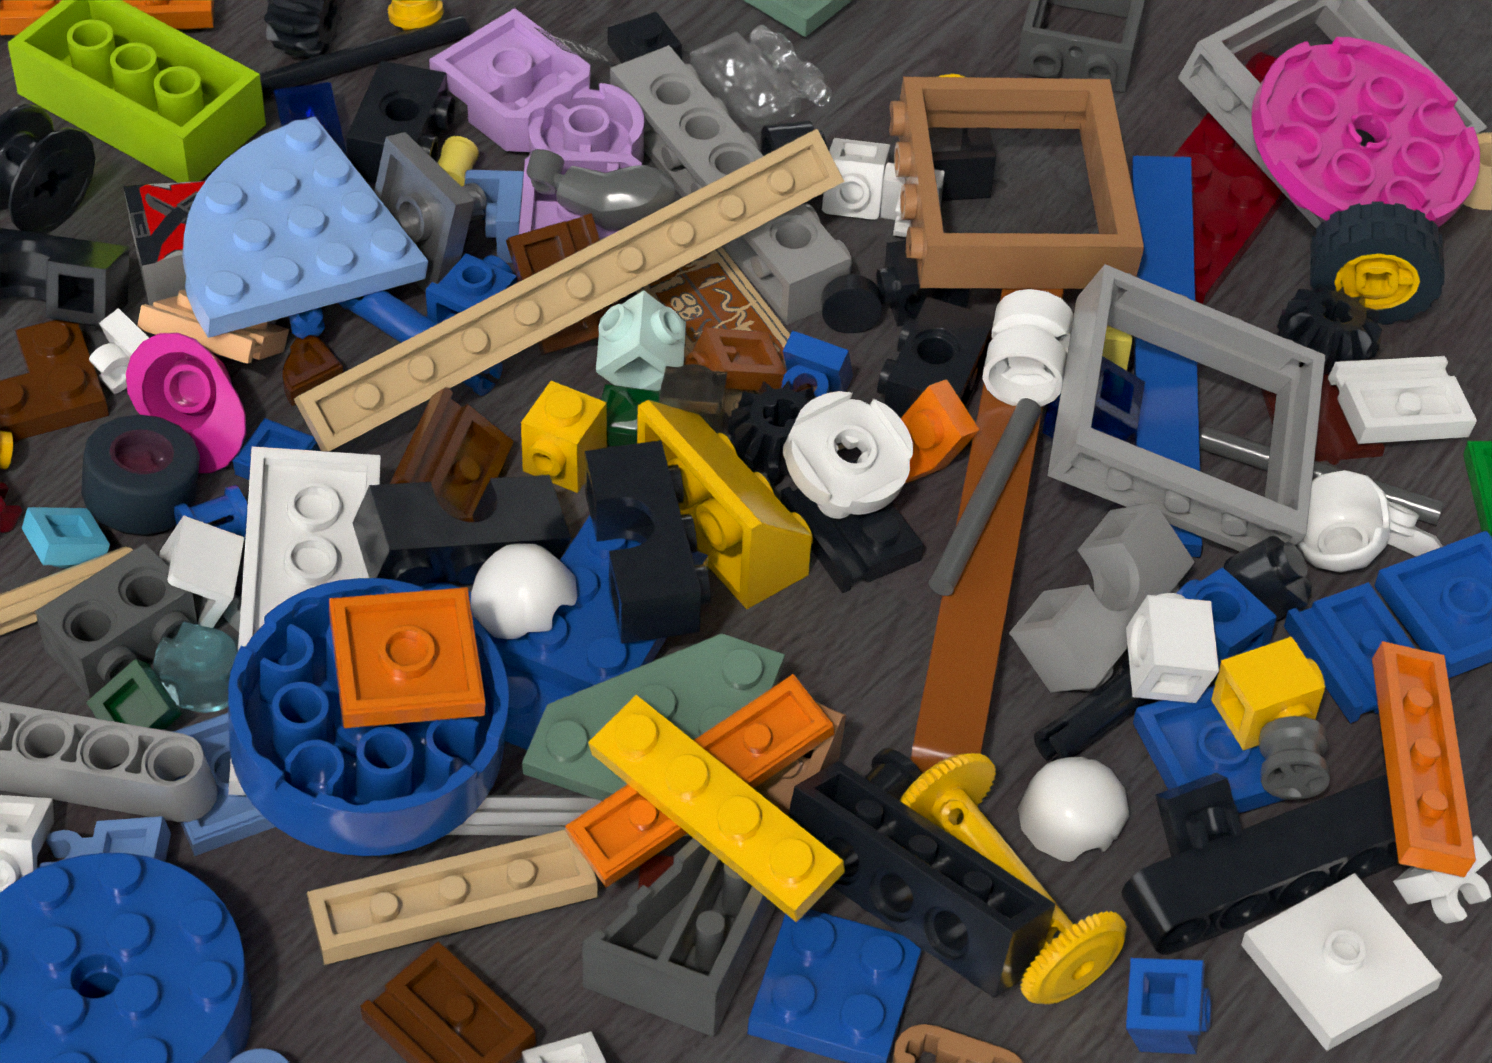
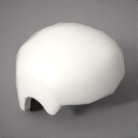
(1345, 522)
(521, 590)
(1073, 808)

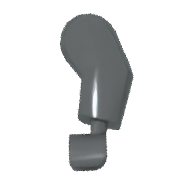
(611, 197)

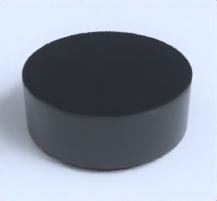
(851, 304)

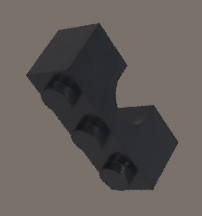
(74, 276)
(416, 542)
(654, 584)

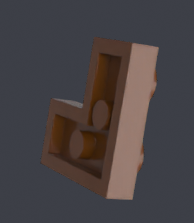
(58, 386)

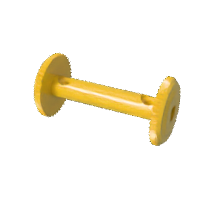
(1082, 950)

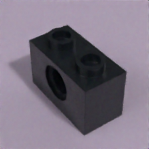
(399, 102)
(936, 347)

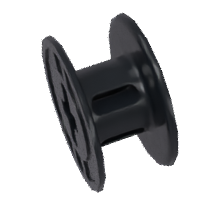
(42, 169)

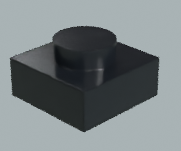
(641, 37)

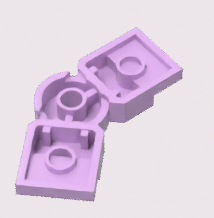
(540, 97)

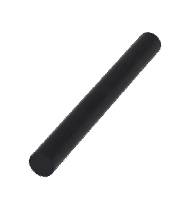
(364, 54)

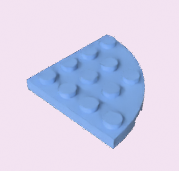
(289, 233)

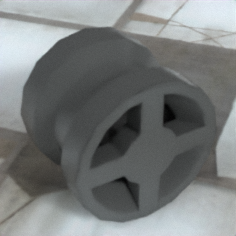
(1294, 758)

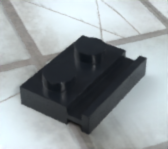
(858, 544)

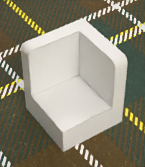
(204, 563)

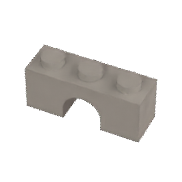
(1080, 633)

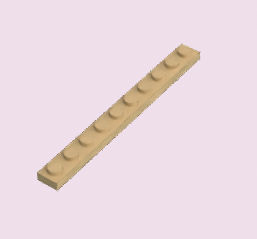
(567, 292)

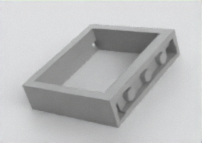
(1228, 88)
(1142, 477)

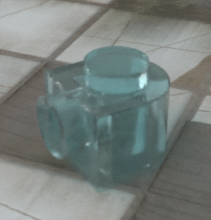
(196, 667)

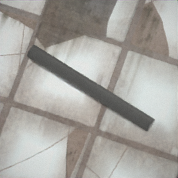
(1257, 455)
(984, 497)

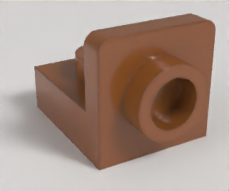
(743, 354)

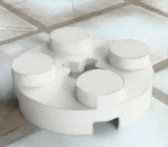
(834, 483)

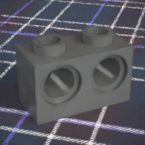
(114, 619)

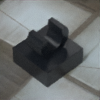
(1198, 813)

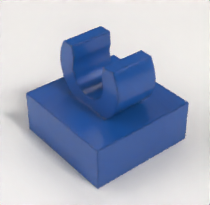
(817, 364)

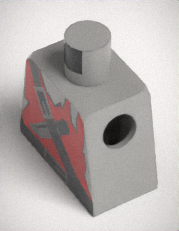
(158, 227)

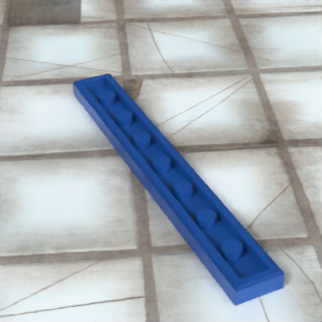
(1170, 395)

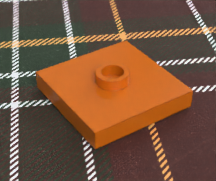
(406, 657)

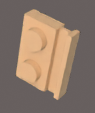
(176, 315)

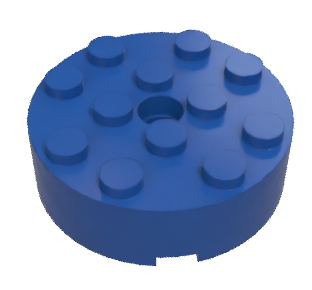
(354, 786)
(119, 966)

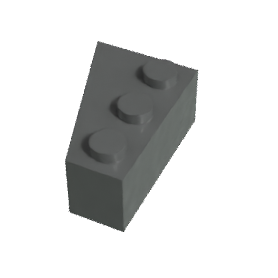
(680, 942)

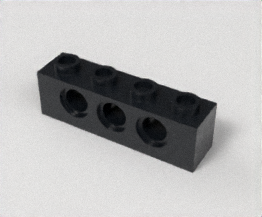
(924, 880)

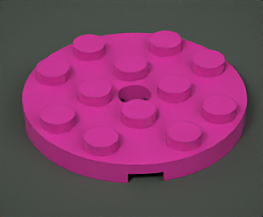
(1309, 139)

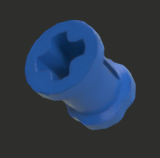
(230, 505)

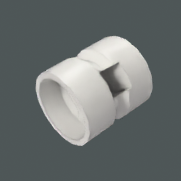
(1028, 347)

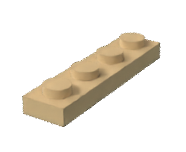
(449, 895)

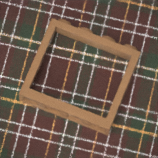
(1014, 258)

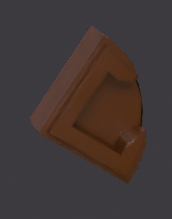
(308, 366)

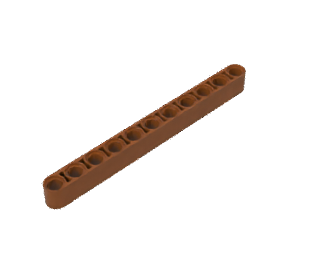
(974, 615)

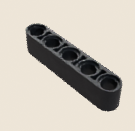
(1264, 868)

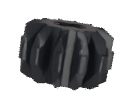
(302, 25)
(1331, 325)
(762, 427)

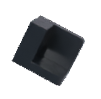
(970, 170)

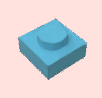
(64, 535)

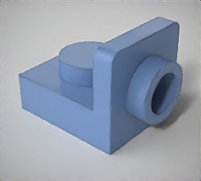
(503, 205)

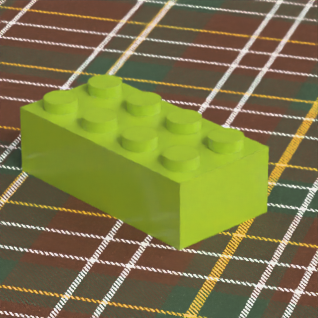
(138, 85)

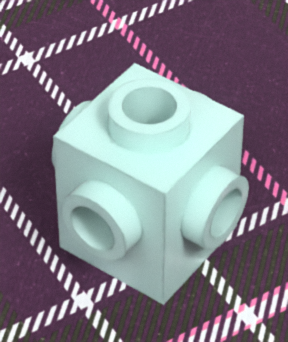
(639, 342)

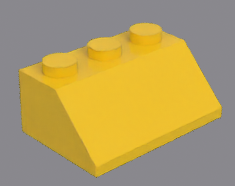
(736, 517)

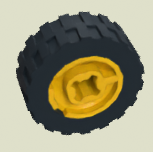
(1382, 255)

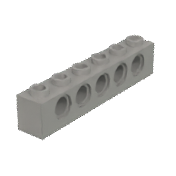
(699, 143)

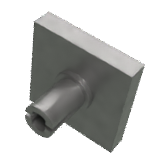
(427, 204)

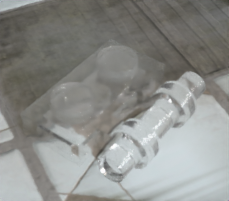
(748, 79)

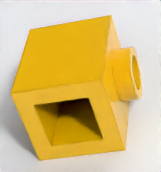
(560, 431)
(1266, 686)

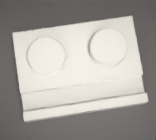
(1401, 399)

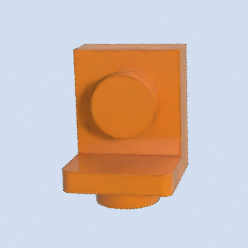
(938, 429)

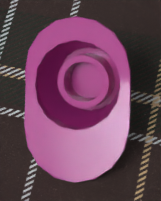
(190, 387)

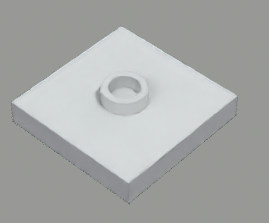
(1341, 961)

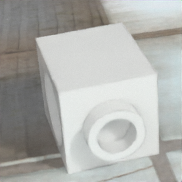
(1172, 648)

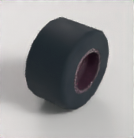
(138, 473)

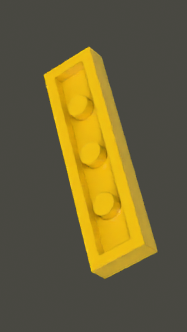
(717, 808)

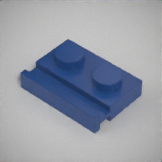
(1342, 639)

